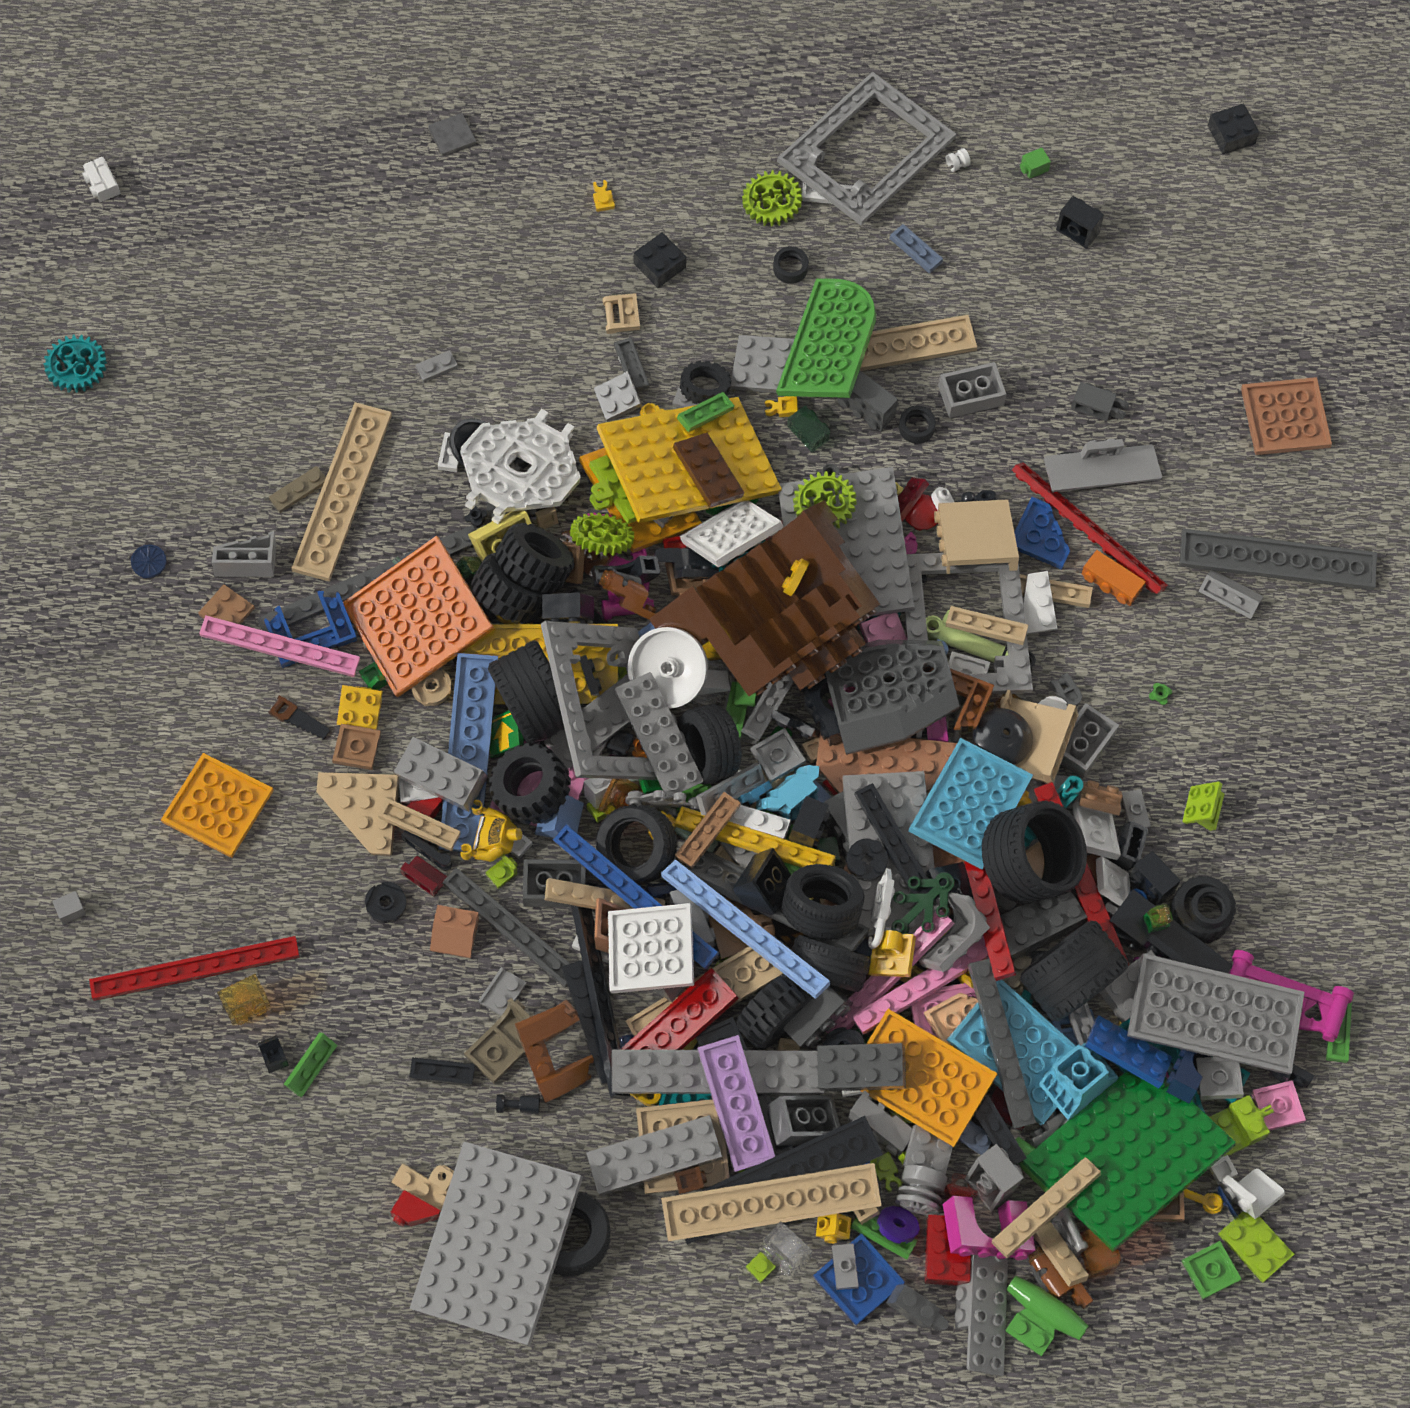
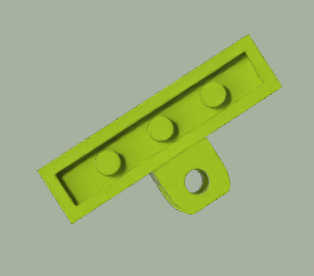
(609, 489)

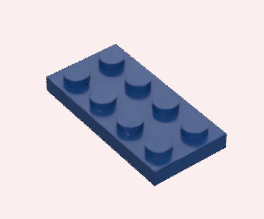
(1128, 1052)

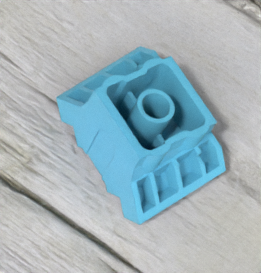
(790, 794)
(1077, 1080)

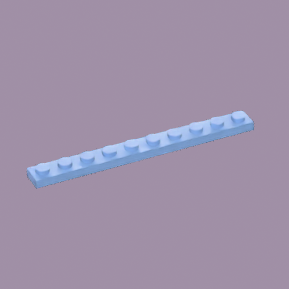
(745, 929)

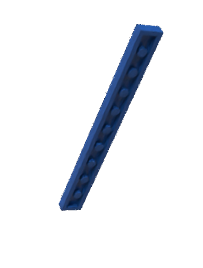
(622, 884)

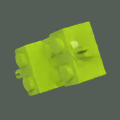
(1243, 1123)

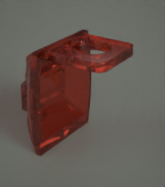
(955, 1190)

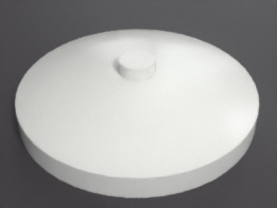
(674, 661)

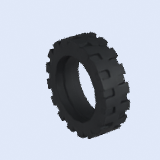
(704, 369)

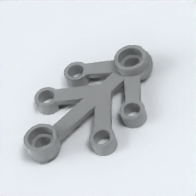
(663, 802)

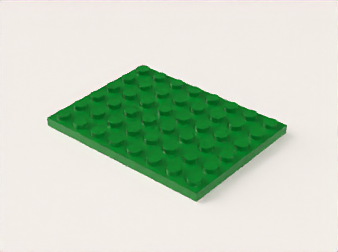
(1143, 1146)

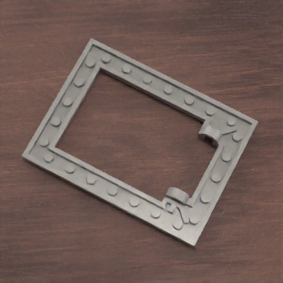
(804, 152)
(560, 642)
(1016, 669)

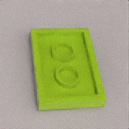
(1256, 1245)

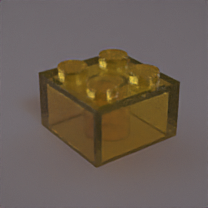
(244, 1000)

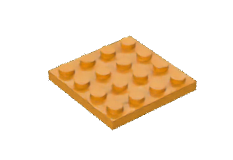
(217, 805)

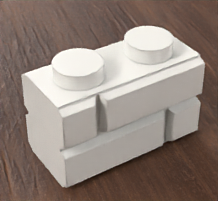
(101, 179)

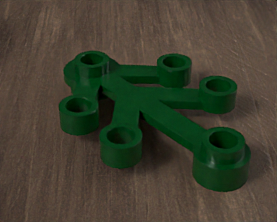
(925, 901)

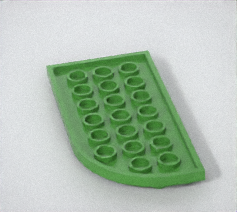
(829, 341)

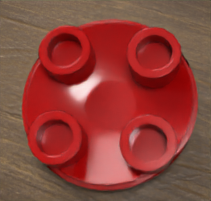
(922, 514)

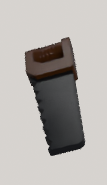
(299, 718)

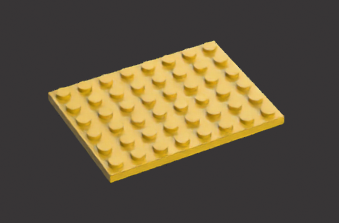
(657, 479)

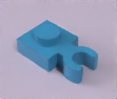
(753, 795)

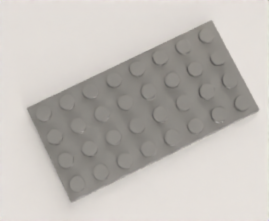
(903, 797)
(1216, 1014)

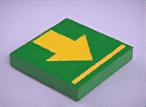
(504, 735)

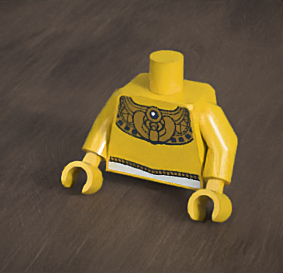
(493, 837)

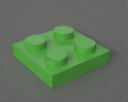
(1211, 1270)

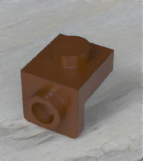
(690, 1180)

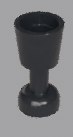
(527, 1104)

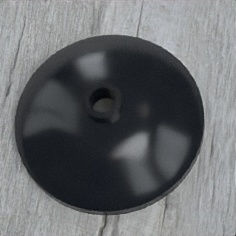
(460, 434)
(991, 738)

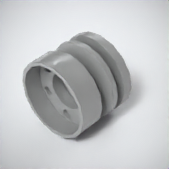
(921, 1190)

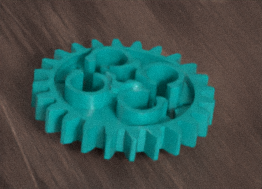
(75, 363)

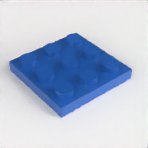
(874, 1278)

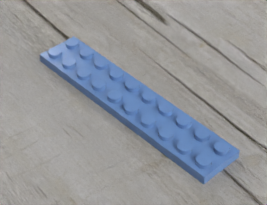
(470, 735)

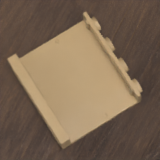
(1050, 733)

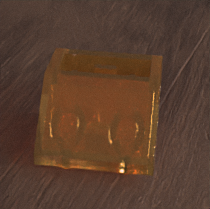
(1098, 1257)

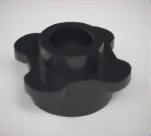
(476, 521)

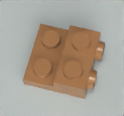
(1100, 798)

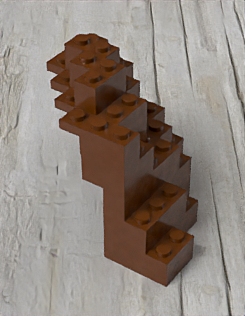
(766, 631)

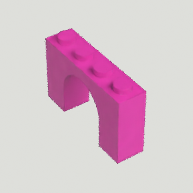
(966, 1236)

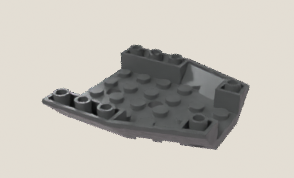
(896, 710)

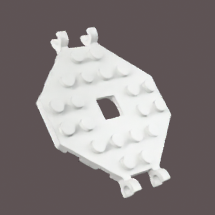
(496, 446)

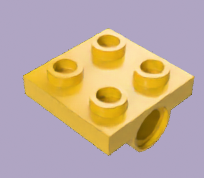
(359, 706)
(893, 955)

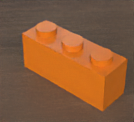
(1113, 578)

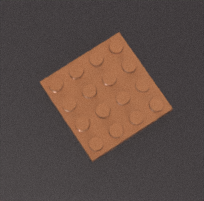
(1286, 416)

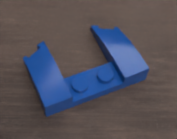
(337, 634)

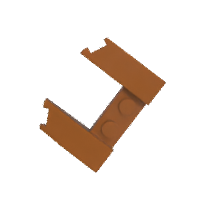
(977, 694)
(532, 1033)

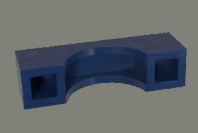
(1186, 1078)

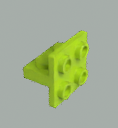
(1204, 805)

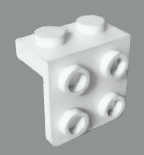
(1253, 1193)

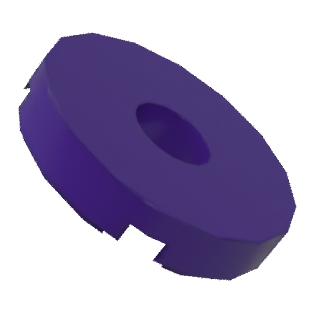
(901, 1216)

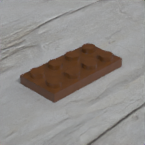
(708, 470)

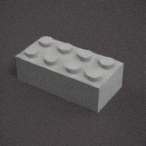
(440, 774)

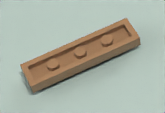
(707, 830)

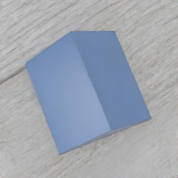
(568, 814)

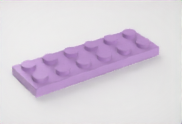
(736, 1103)

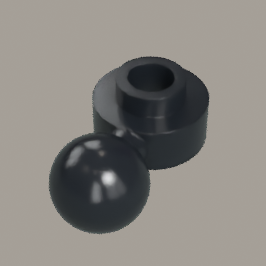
(985, 495)

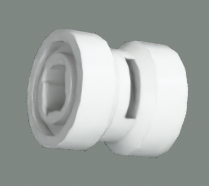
(958, 160)

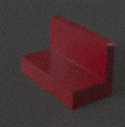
(423, 875)

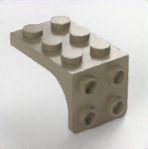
(500, 1045)

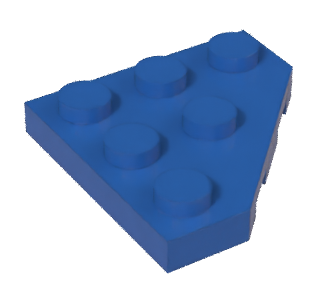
(1040, 535)

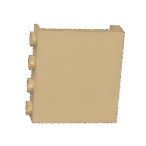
(976, 533)

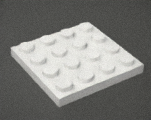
(731, 532)
(650, 948)

